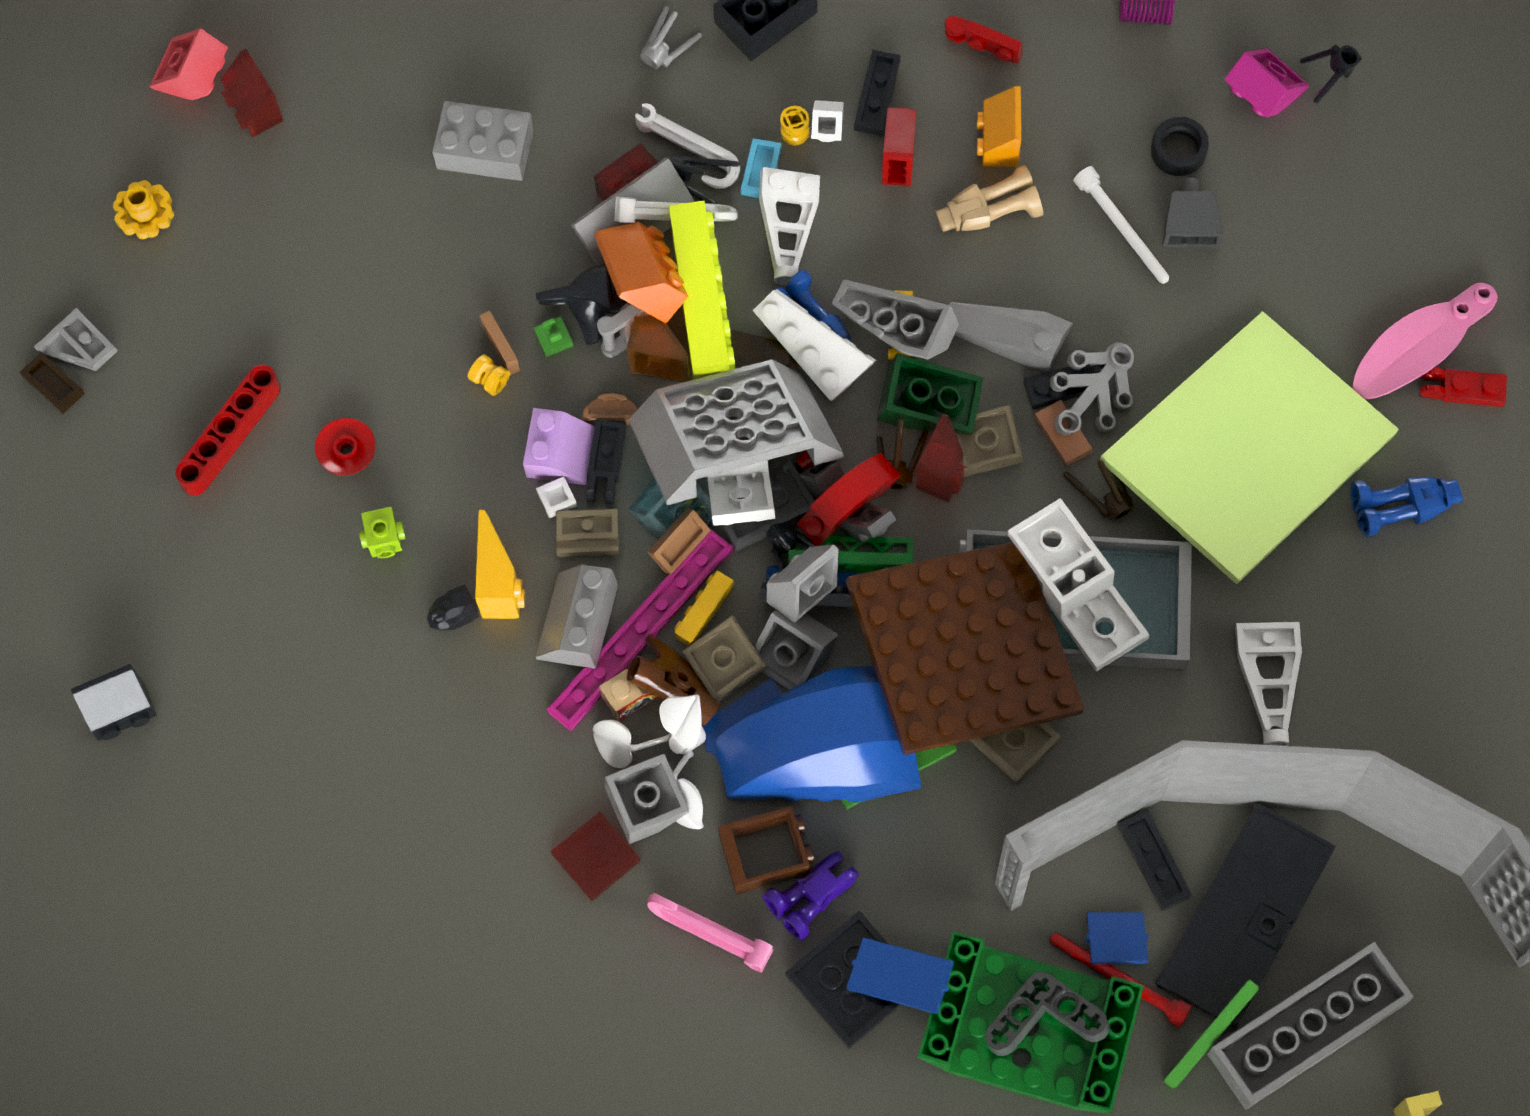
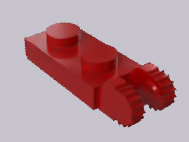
(983, 38)
(1466, 387)

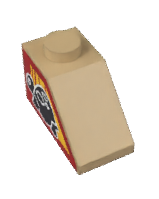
(624, 697)

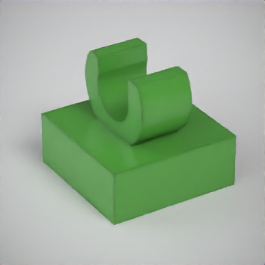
(553, 336)

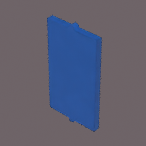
(738, 710)
(900, 975)

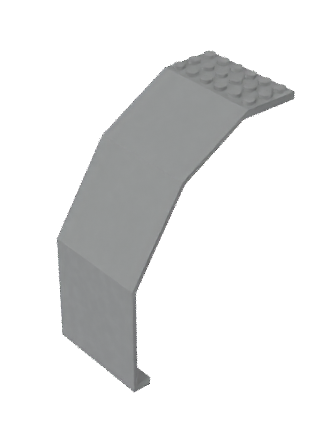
(1361, 783)

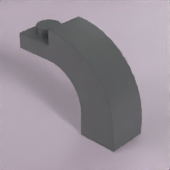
(863, 523)

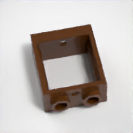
(759, 823)

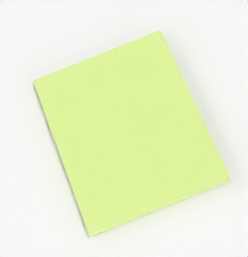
(1249, 446)

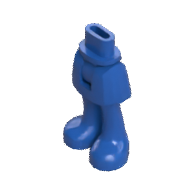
(799, 290)
(1423, 497)

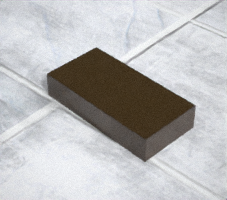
(52, 383)

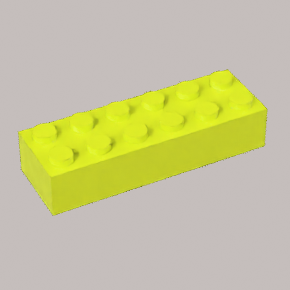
(706, 304)

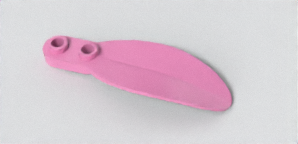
(1420, 342)

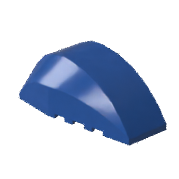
(818, 744)

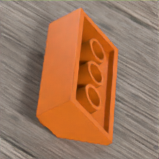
(642, 268)

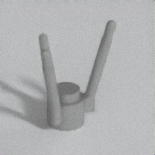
(656, 51)

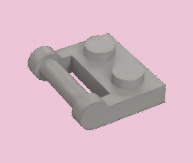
(622, 321)

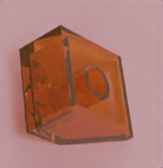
(656, 351)

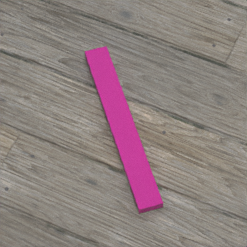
(648, 619)

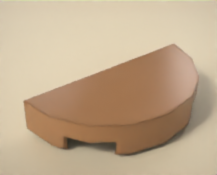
(609, 408)

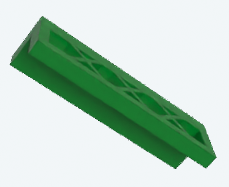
(866, 561)

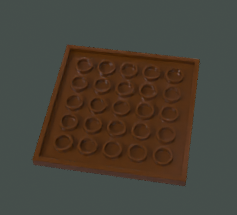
(963, 647)

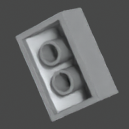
(578, 616)

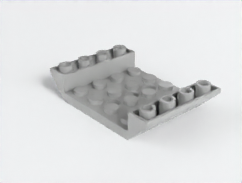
(689, 432)

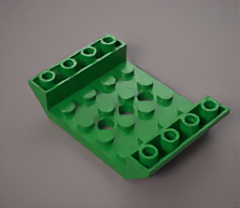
(1062, 1063)

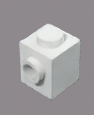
(827, 120)

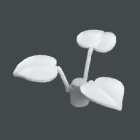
(683, 721)

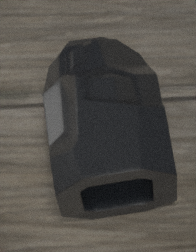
(452, 610)

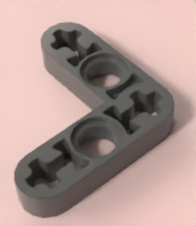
(1049, 1003)

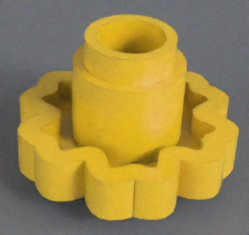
(143, 209)

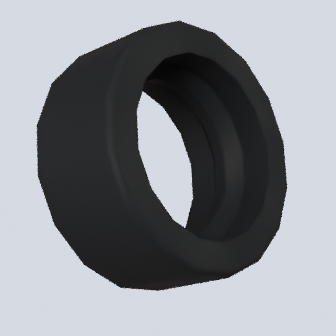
(1183, 126)

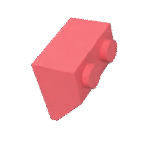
(190, 65)

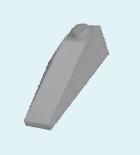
(900, 320)
(1017, 334)

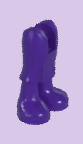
(817, 887)

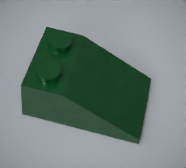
(925, 391)

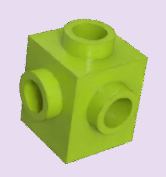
(381, 533)

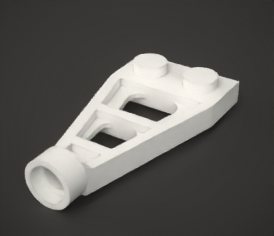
(788, 188)
(1270, 640)

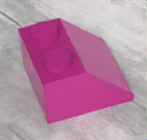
(1265, 82)

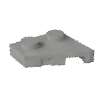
(77, 342)

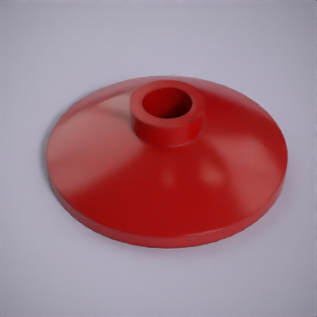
(343, 434)

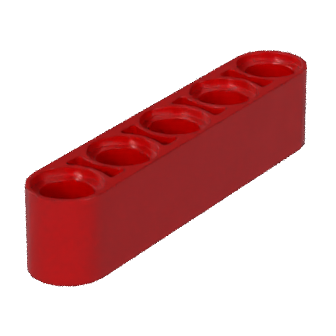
(228, 443)

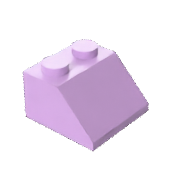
(558, 447)

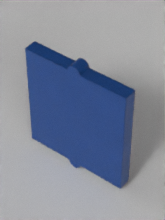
(1117, 938)

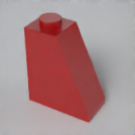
(899, 146)

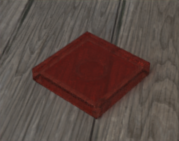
(595, 856)

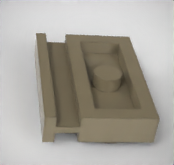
(587, 532)

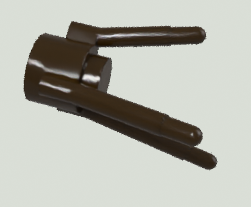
(900, 466)
(1117, 501)

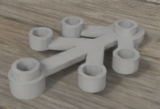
(1096, 385)

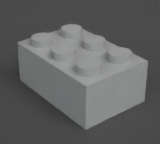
(483, 140)

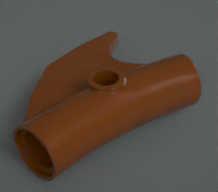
(670, 677)

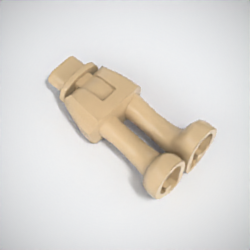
(970, 206)

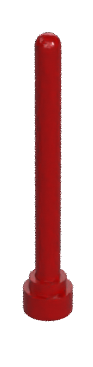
(1175, 1010)

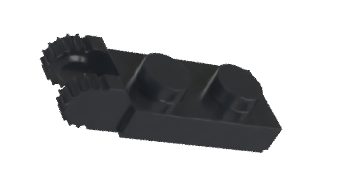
(605, 458)

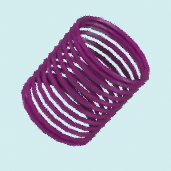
(1167, 15)

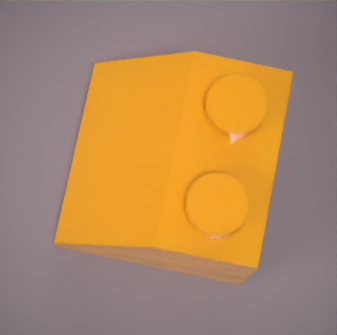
(1000, 129)

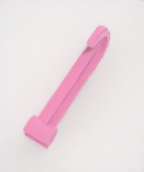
(754, 953)

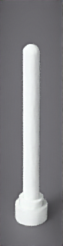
(1089, 181)

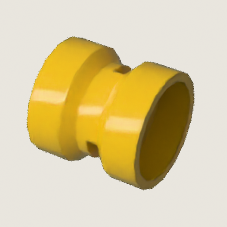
(797, 131)
(488, 374)

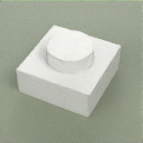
(556, 497)

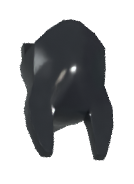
(588, 299)

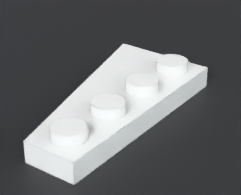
(820, 352)

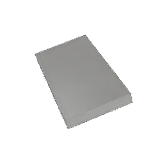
(657, 184)

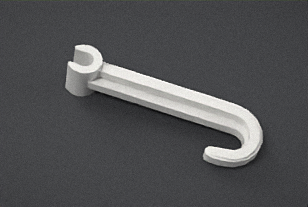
(690, 141)
(629, 209)

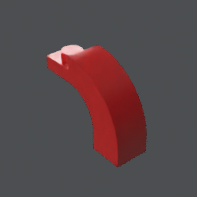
(846, 496)

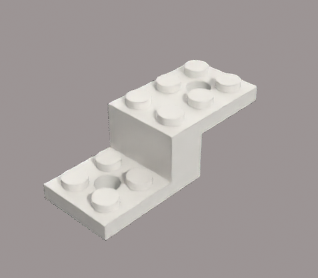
(747, 482)
(1078, 584)

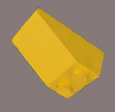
(497, 587)

